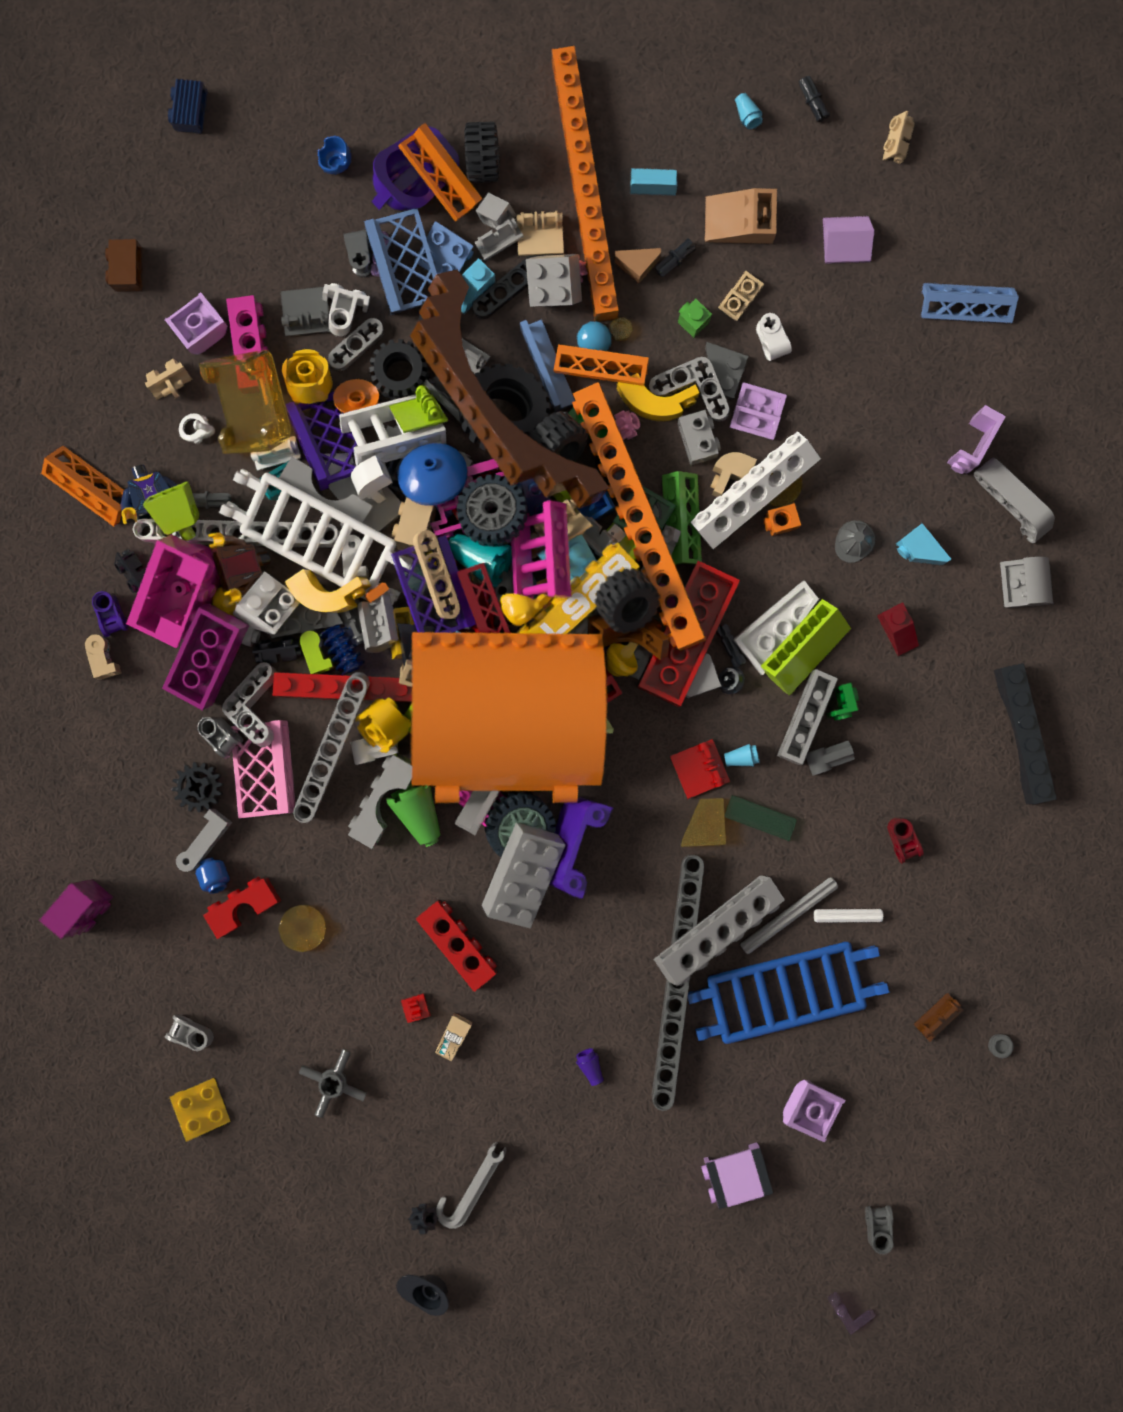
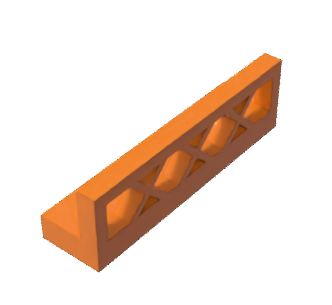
(458, 185)
(601, 359)
(83, 487)

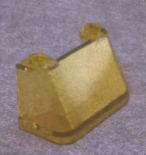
(249, 401)

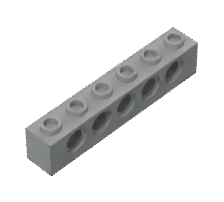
(671, 959)

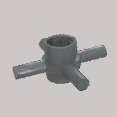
(336, 1074)

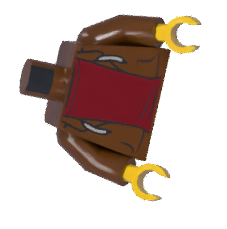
(236, 564)

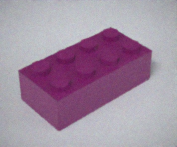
(205, 656)

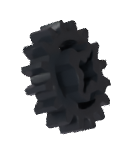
(202, 795)

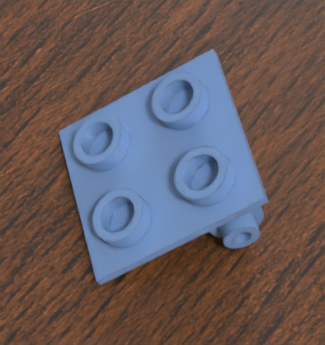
(446, 249)

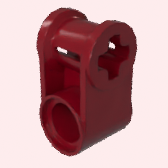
(905, 844)

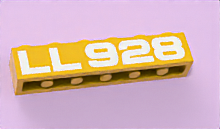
(567, 612)

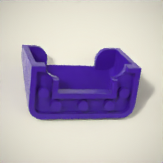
(570, 829)

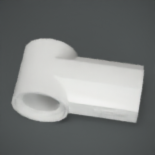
(366, 753)

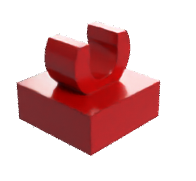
(415, 1008)

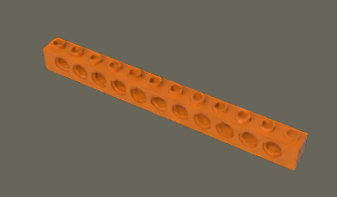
(584, 184)
(594, 397)

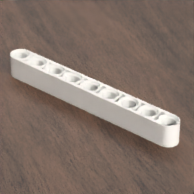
(228, 527)

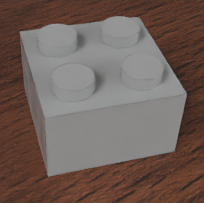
(554, 280)

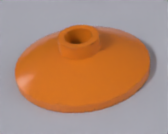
(355, 395)

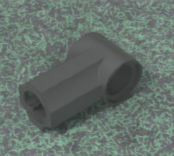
(825, 758)

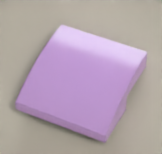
(758, 411)

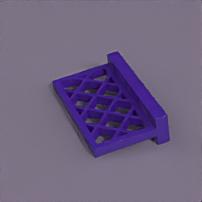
(312, 450)
(463, 619)

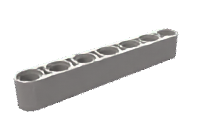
(326, 757)

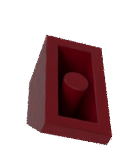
(899, 628)

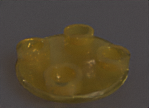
(302, 928)

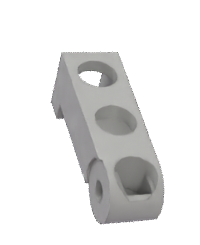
(204, 842)

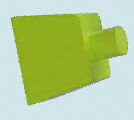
(174, 510)

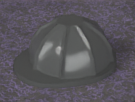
(854, 541)

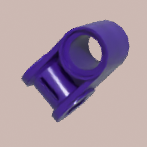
(109, 618)

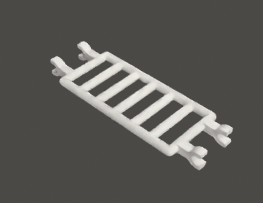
(247, 518)

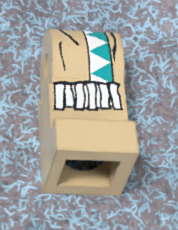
(99, 657)
(453, 1036)

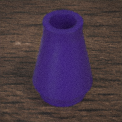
(590, 1066)

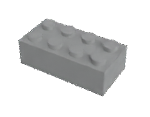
(523, 875)

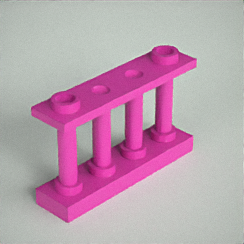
(556, 559)

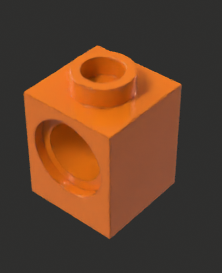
(789, 512)

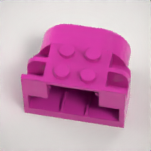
(172, 589)

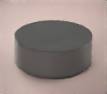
(1000, 1045)

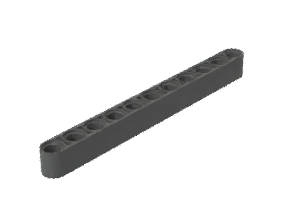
(671, 992)

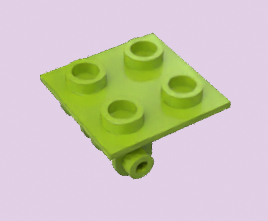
(418, 412)

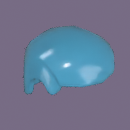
(594, 336)

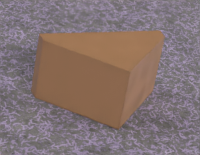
(637, 262)

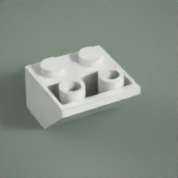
(266, 605)

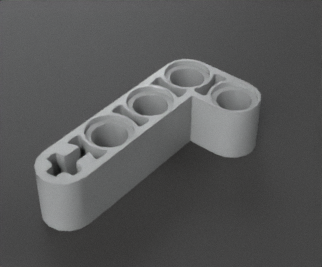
(1011, 493)

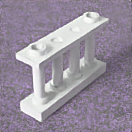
(386, 448)

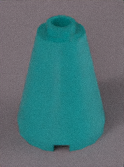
(470, 553)

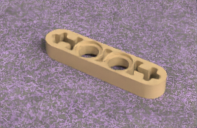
(440, 573)

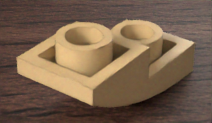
(741, 296)

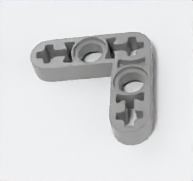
(692, 378)
(243, 708)

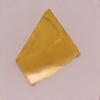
(706, 824)

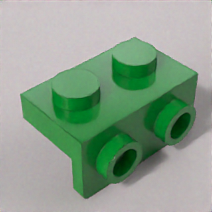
(846, 700)

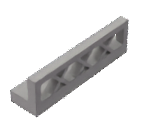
(476, 810)

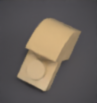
(733, 466)

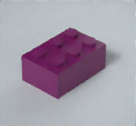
(76, 909)

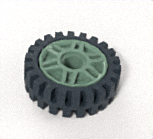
(520, 809)

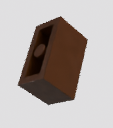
(124, 265)

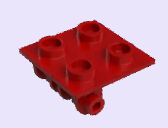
(700, 769)

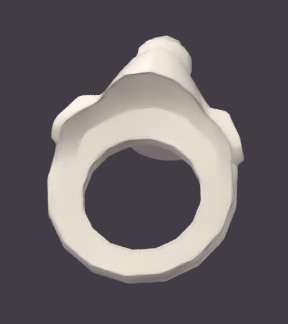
(202, 426)

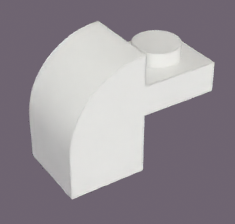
(370, 478)

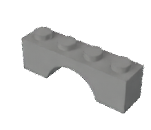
(300, 476)
(369, 824)

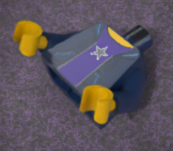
(139, 490)

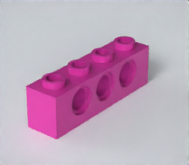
(239, 310)

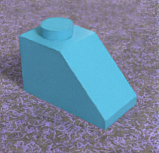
(479, 279)
(922, 547)

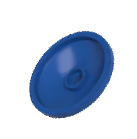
(435, 483)

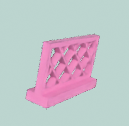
(282, 772)

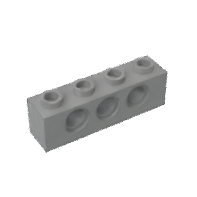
(807, 717)

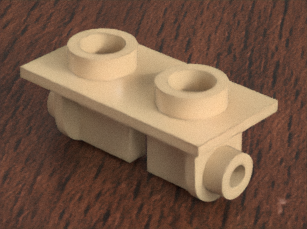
(900, 128)

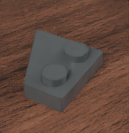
(728, 368)

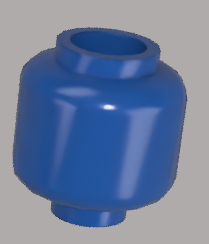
(212, 876)

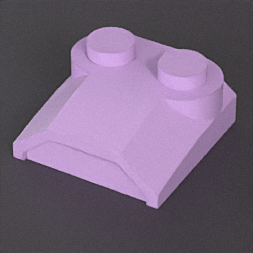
(197, 325)
(812, 1110)

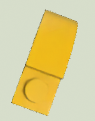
(655, 407)
(311, 594)

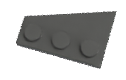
(306, 619)

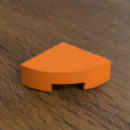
(374, 593)

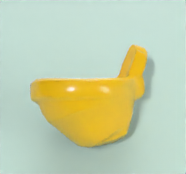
(520, 608)
(621, 659)

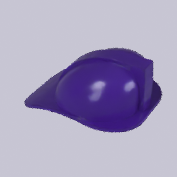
(397, 179)

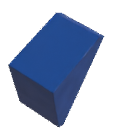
(599, 509)

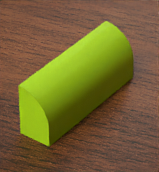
(806, 646)

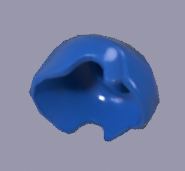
(334, 155)

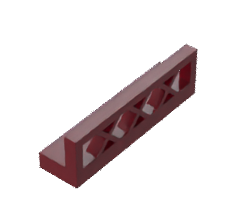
(475, 603)

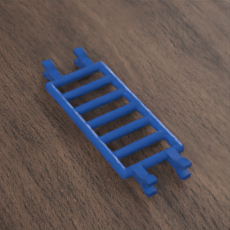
(794, 1020)

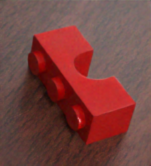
(223, 917)

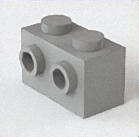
(698, 437)

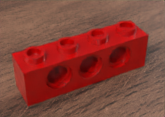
(473, 976)

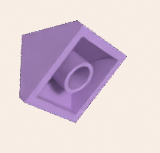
(848, 239)

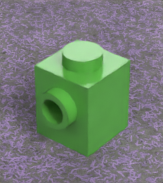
(694, 317)

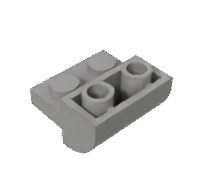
(1026, 582)
(377, 624)

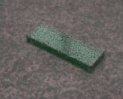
(760, 818)

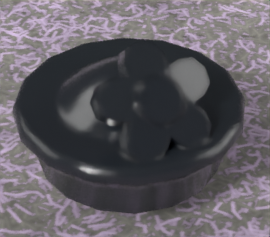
(731, 680)

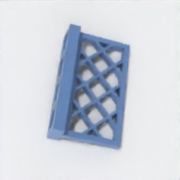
(383, 260)

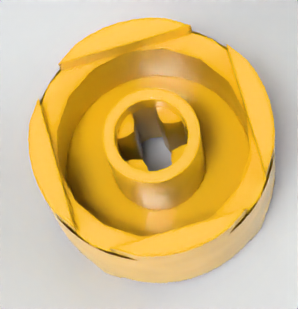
(307, 377)
(383, 724)

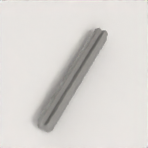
(789, 915)

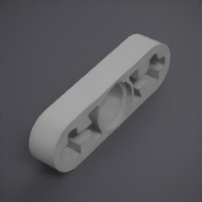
(339, 350)

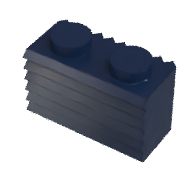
(188, 106)

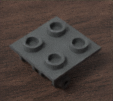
(304, 311)

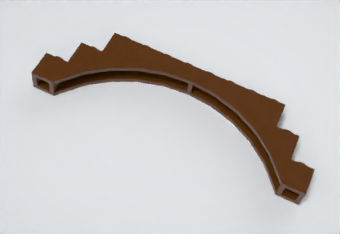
(514, 452)

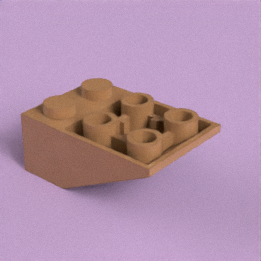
(741, 216)

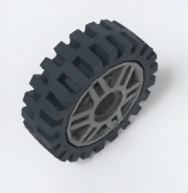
(494, 527)

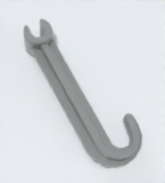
(473, 1192)

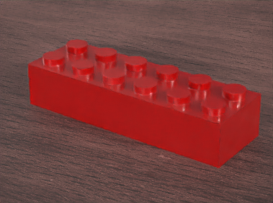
(710, 596)

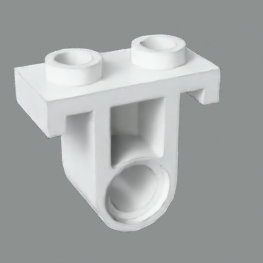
(343, 306)

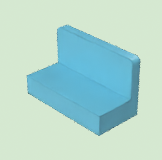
(653, 181)

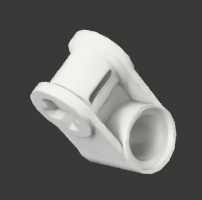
(773, 340)

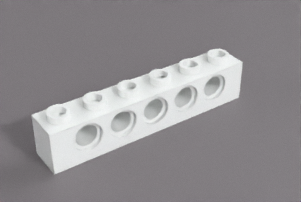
(766, 489)

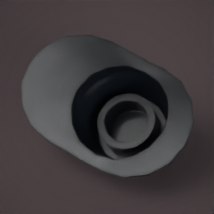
(425, 1292)

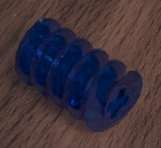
(341, 649)

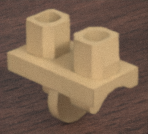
(168, 381)

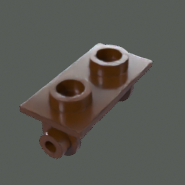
(938, 1017)

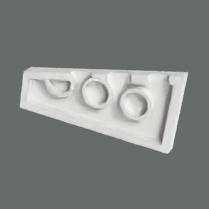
(775, 625)

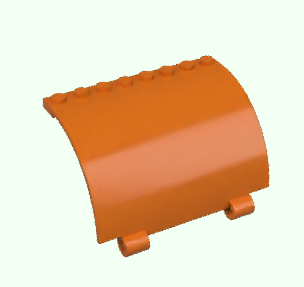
(508, 713)

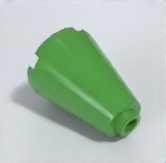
(417, 812)

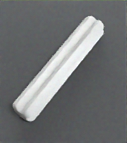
(848, 915)

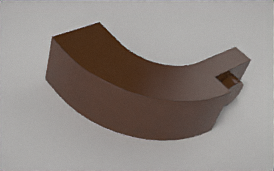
(648, 637)

